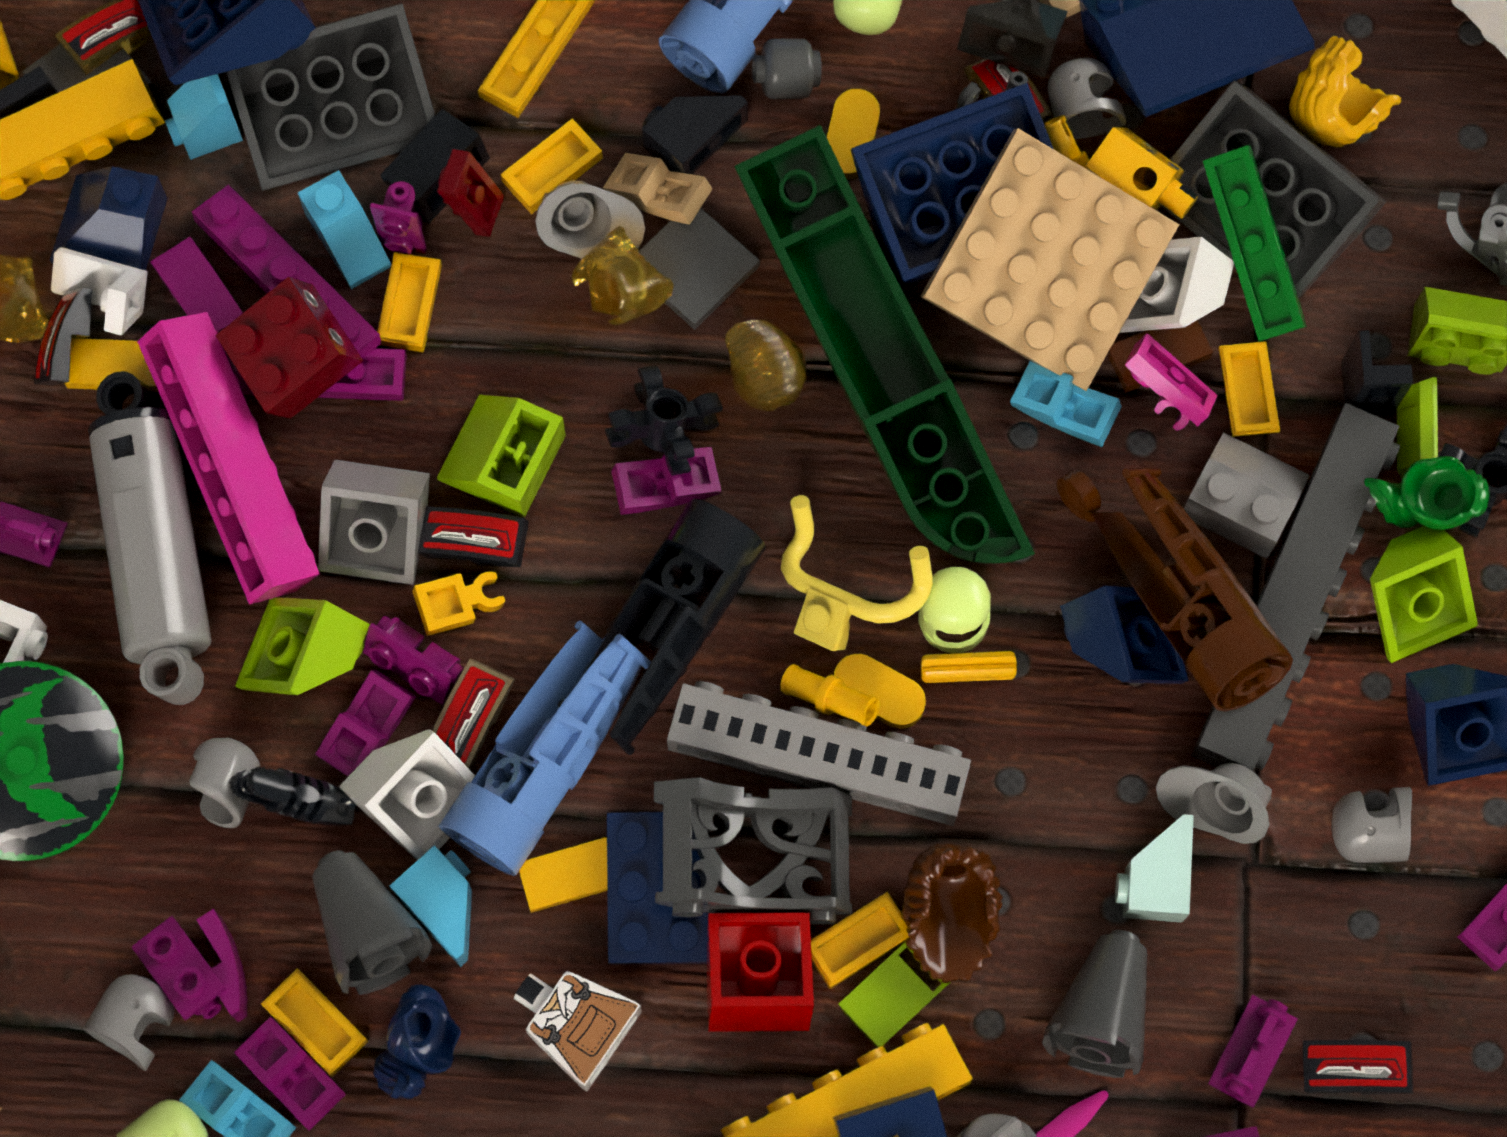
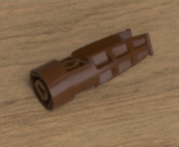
(1196, 599)

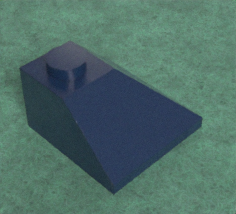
(113, 216)
(1121, 637)
(1458, 721)

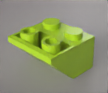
(1459, 331)
(504, 452)

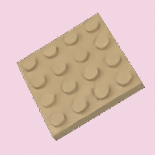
(1049, 259)

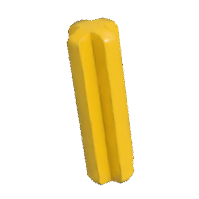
(968, 667)

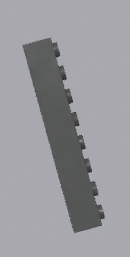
(1305, 576)

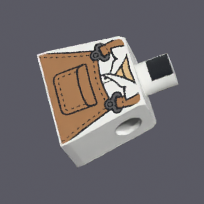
(577, 1023)

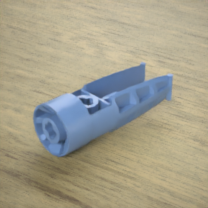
(715, 38)
(543, 750)

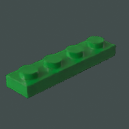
(1254, 243)

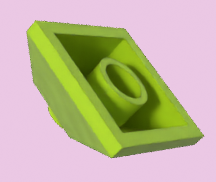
(1422, 592)
(301, 646)

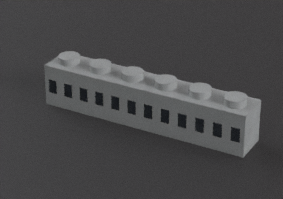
(818, 753)

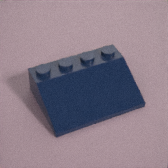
(223, 35)
(1188, 47)
(931, 172)

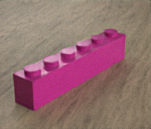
(228, 457)

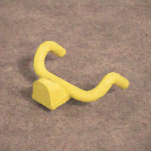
(829, 608)

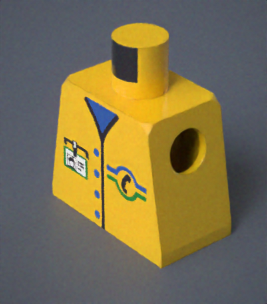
(1123, 163)

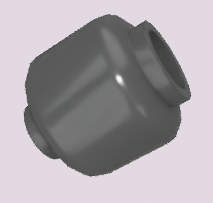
(787, 68)

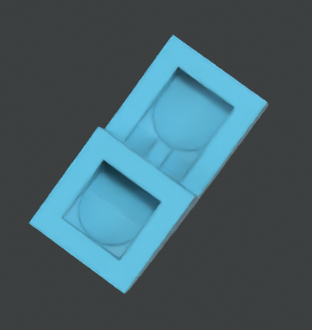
(1065, 406)
(232, 1106)

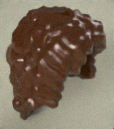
(951, 910)

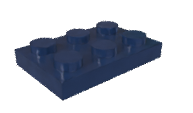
(636, 924)

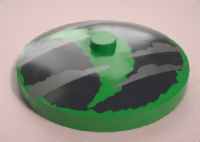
(55, 760)

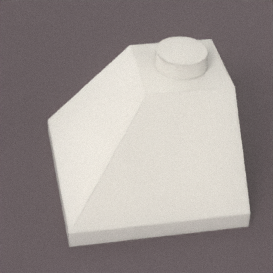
(1183, 286)
(409, 789)

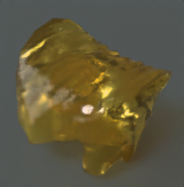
(621, 279)
(20, 305)
(765, 364)

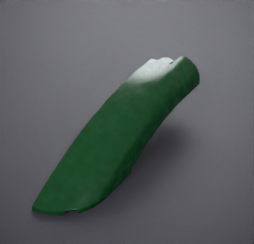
(881, 352)

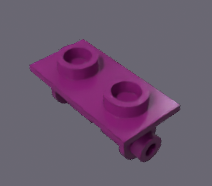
(397, 220)
(29, 534)
(394, 647)
(180, 970)
(1253, 1050)

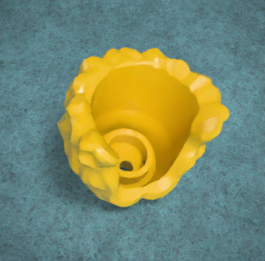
(1331, 102)

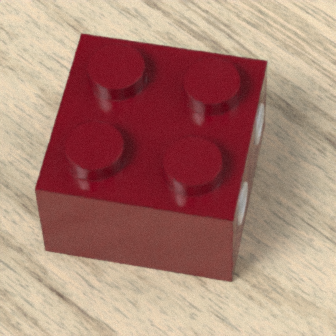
(289, 348)

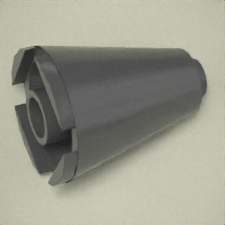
(365, 925)
(1104, 1009)

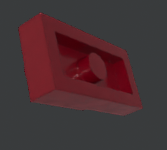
(470, 192)

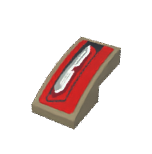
(472, 710)

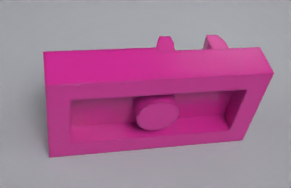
(1172, 381)

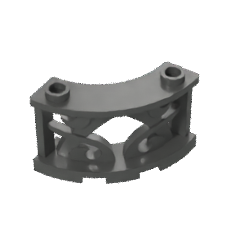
(689, 819)

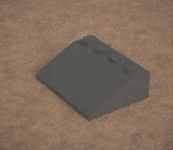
(334, 99)
(1310, 194)

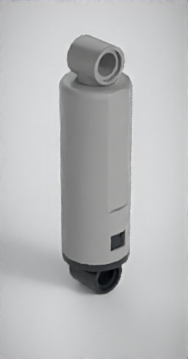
(149, 538)

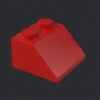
(759, 972)

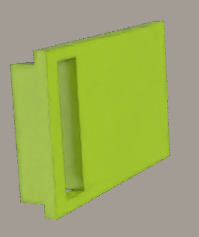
(888, 999)

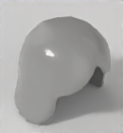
(216, 764)

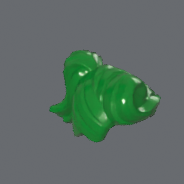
(1432, 493)

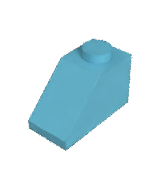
(202, 117)
(344, 229)
(439, 899)

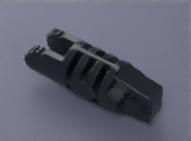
(294, 796)

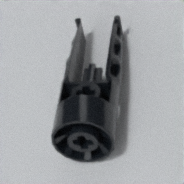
(674, 620)

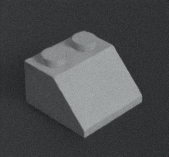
(1245, 495)
(372, 521)

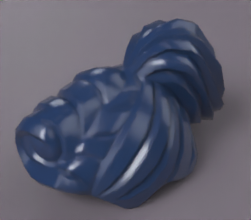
(418, 1043)

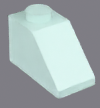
(1159, 876)

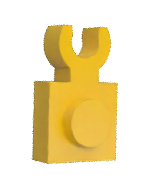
(450, 604)

